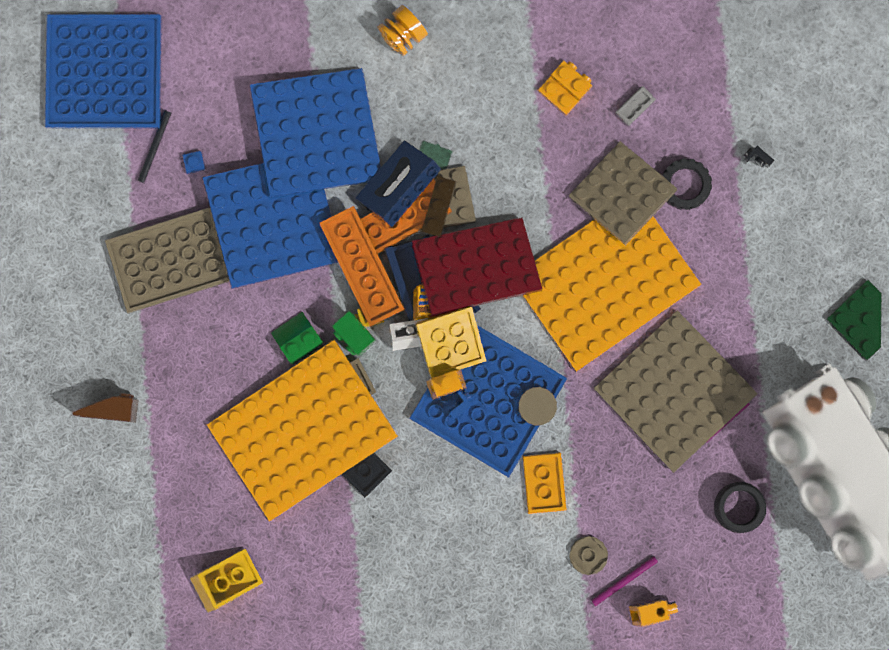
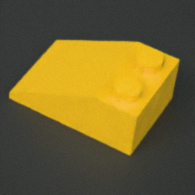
(226, 580)

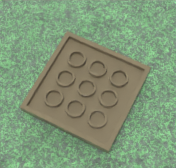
(622, 193)

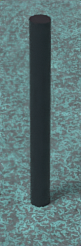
(154, 146)

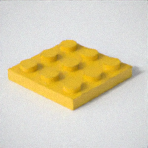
(450, 341)

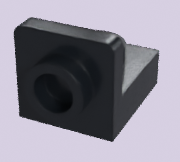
(761, 156)

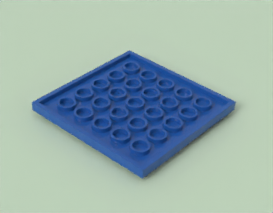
(103, 71)
(315, 132)
(264, 234)
(492, 425)

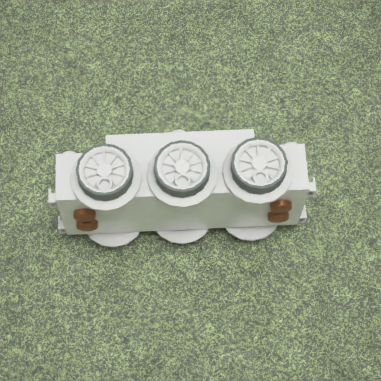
(837, 464)

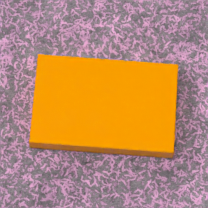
(544, 483)

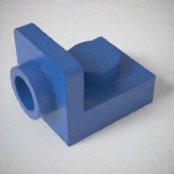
(458, 408)

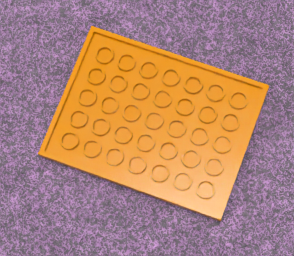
(605, 289)
(302, 430)

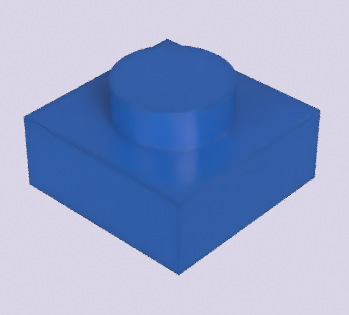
(194, 162)

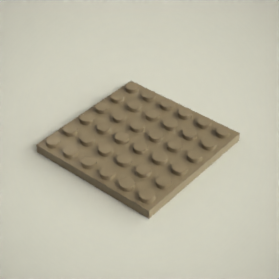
(675, 391)

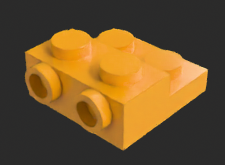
(565, 87)

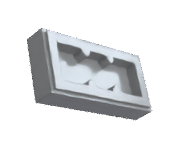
(635, 106)

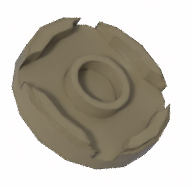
(537, 406)
(584, 559)

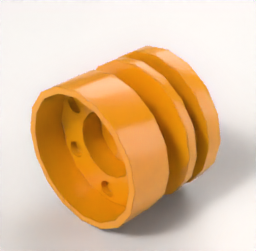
(402, 30)

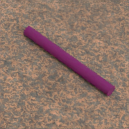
(624, 581)

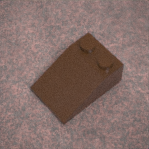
(115, 408)

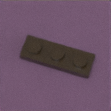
(439, 206)

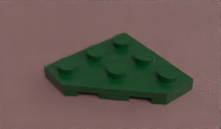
(860, 320)

